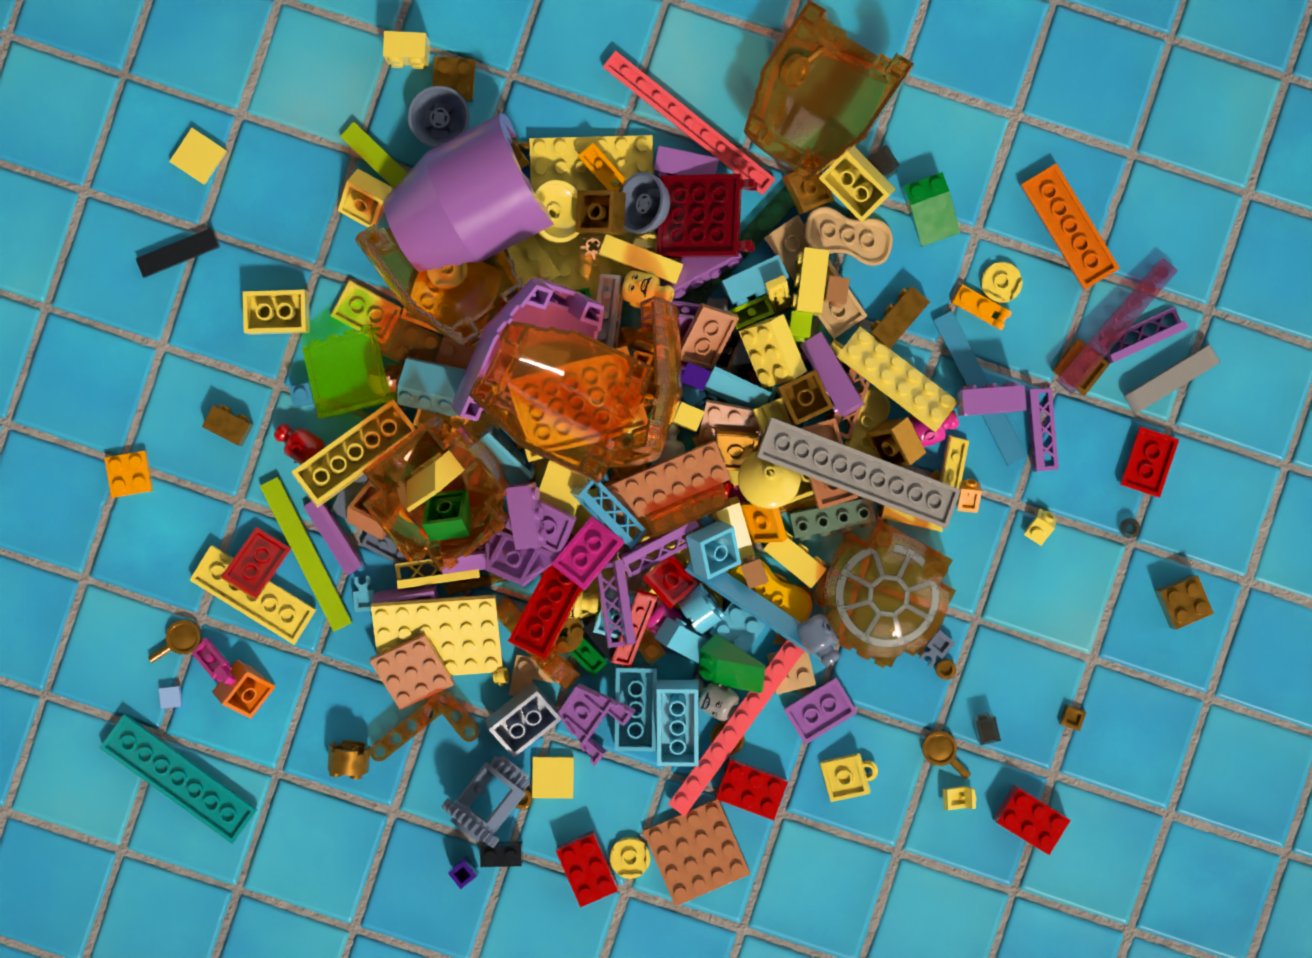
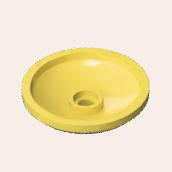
(562, 202)
(766, 490)

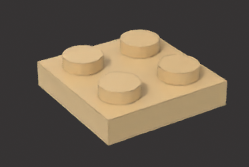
(799, 676)

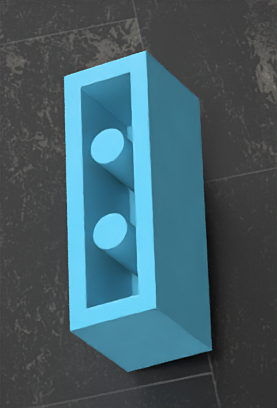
(681, 638)

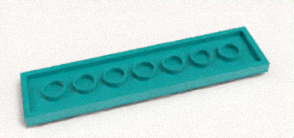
(178, 778)

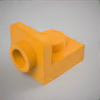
(969, 496)

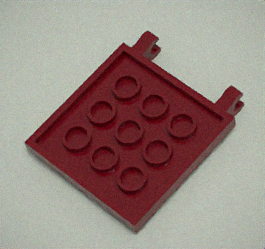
(704, 216)

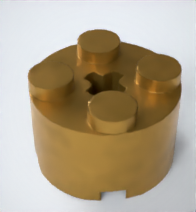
(348, 759)

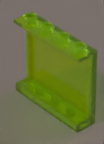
(347, 372)

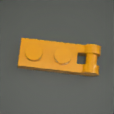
(601, 167)
(981, 307)

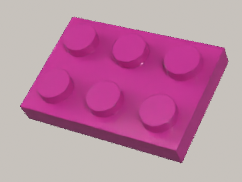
(588, 553)

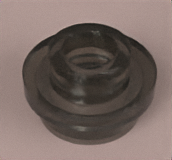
(1135, 528)

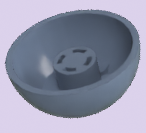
(431, 108)
(645, 203)

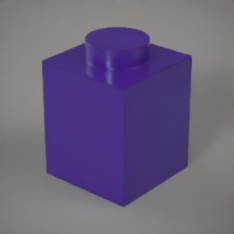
(695, 376)
(463, 872)

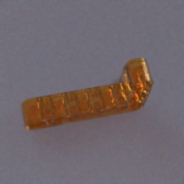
(555, 666)
(422, 721)

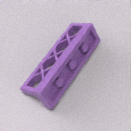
(1150, 339)
(1037, 429)
(335, 537)
(651, 544)
(623, 608)

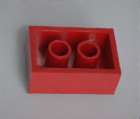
(751, 788)
(1031, 819)
(587, 868)

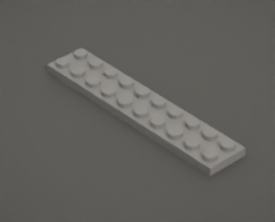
(857, 473)

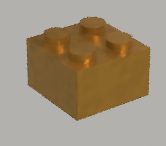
(600, 212)
(804, 397)
(896, 442)
(1184, 602)

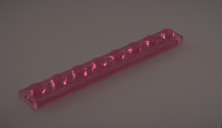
(1116, 325)

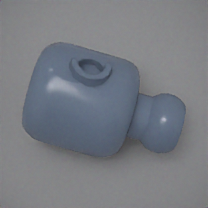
(819, 636)

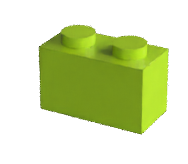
(753, 312)
(800, 325)

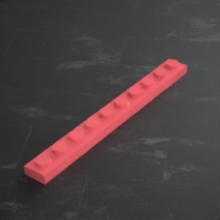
(687, 121)
(734, 729)

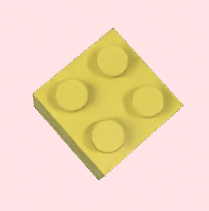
(406, 49)

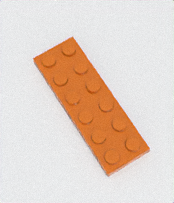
(1069, 226)

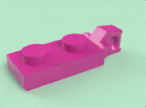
(213, 662)

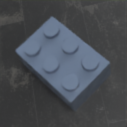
(523, 719)

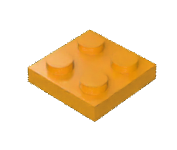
(128, 474)
(763, 524)

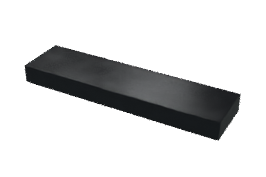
(177, 253)

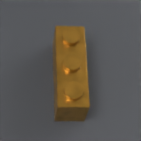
(899, 316)

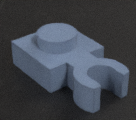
(938, 645)

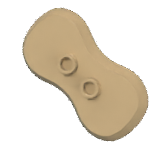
(866, 241)

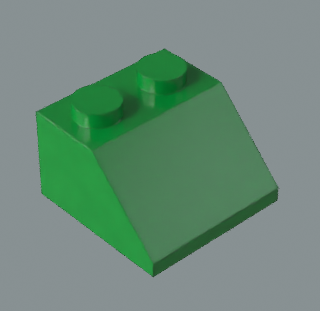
(447, 515)

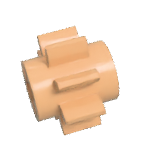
(593, 253)

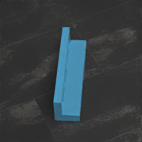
(602, 515)

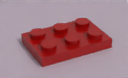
(1149, 462)
(256, 563)

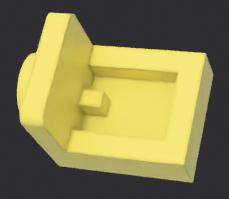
(1041, 527)
(959, 798)

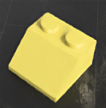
(364, 198)

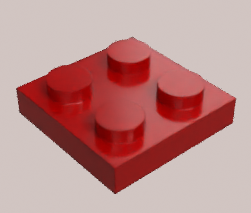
(670, 581)

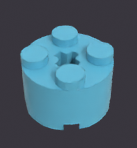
(701, 609)

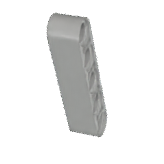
(1172, 378)

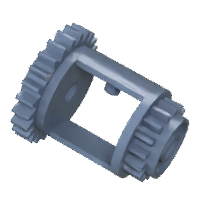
(469, 820)

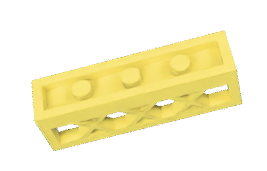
(432, 579)

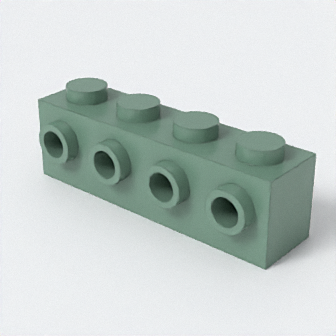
(831, 518)

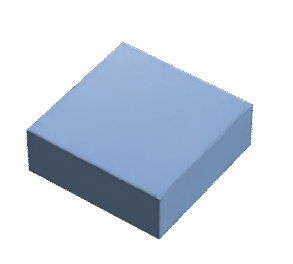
(170, 697)

